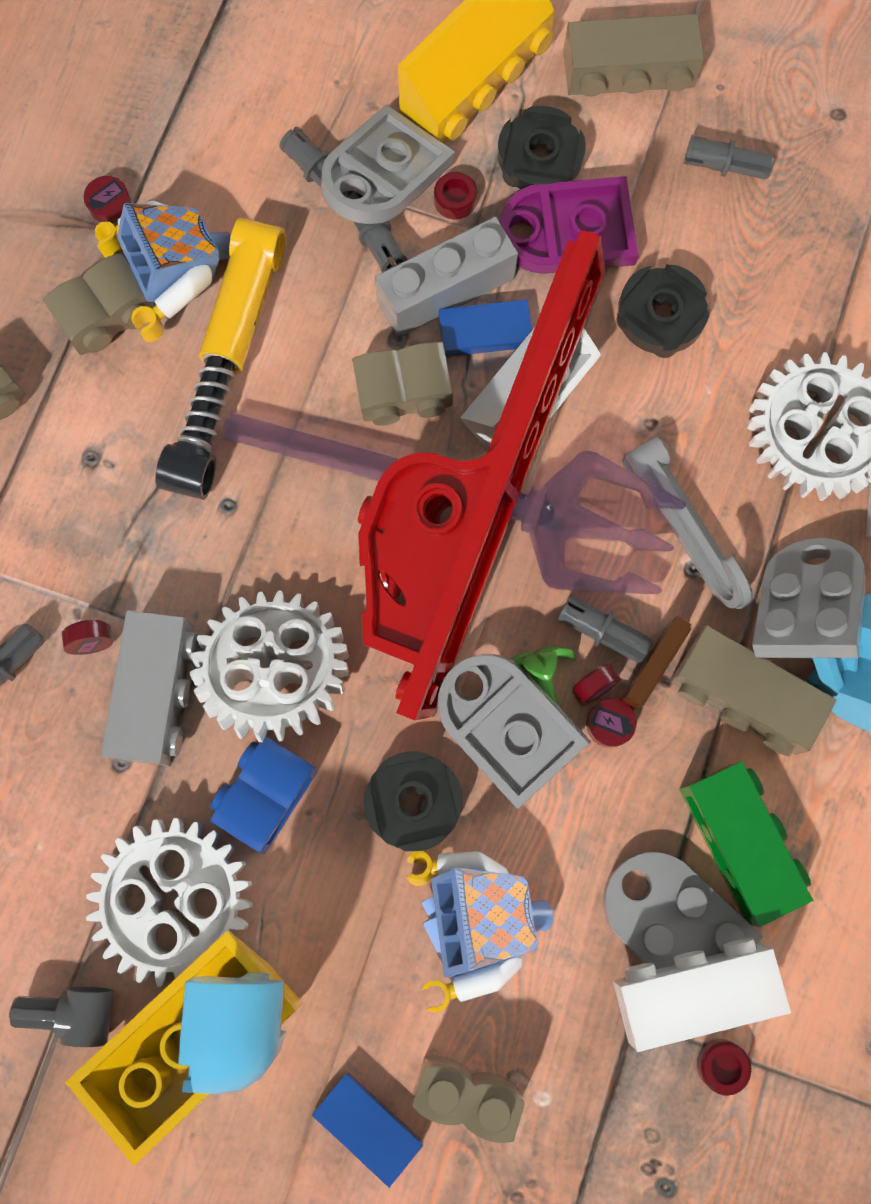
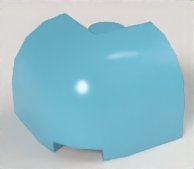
(849, 678)
(230, 1031)

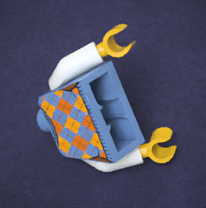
(168, 255)
(481, 921)

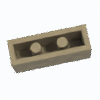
(632, 54)
(752, 692)

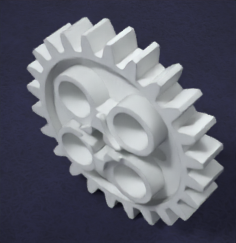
(786, 403)
(270, 666)
(135, 933)

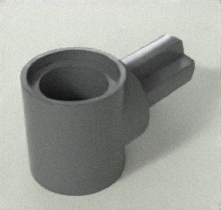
(77, 1017)

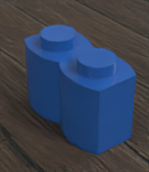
(263, 794)

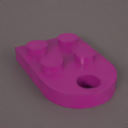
(562, 210)

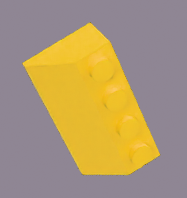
(469, 61)
(137, 1077)

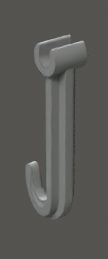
(719, 573)

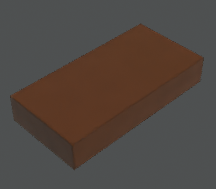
(656, 663)

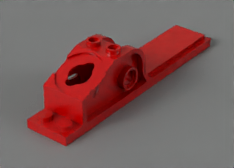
(448, 563)

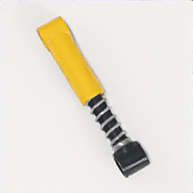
(254, 255)

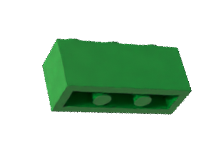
(747, 844)

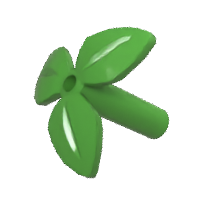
(543, 664)

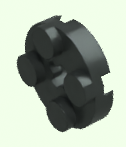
(535, 127)
(663, 334)
(390, 785)

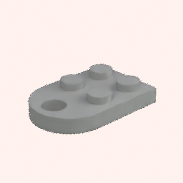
(384, 162)
(811, 607)
(511, 728)
(675, 913)

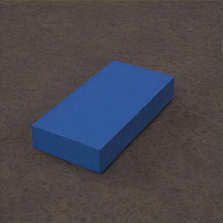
(484, 327)
(368, 1129)

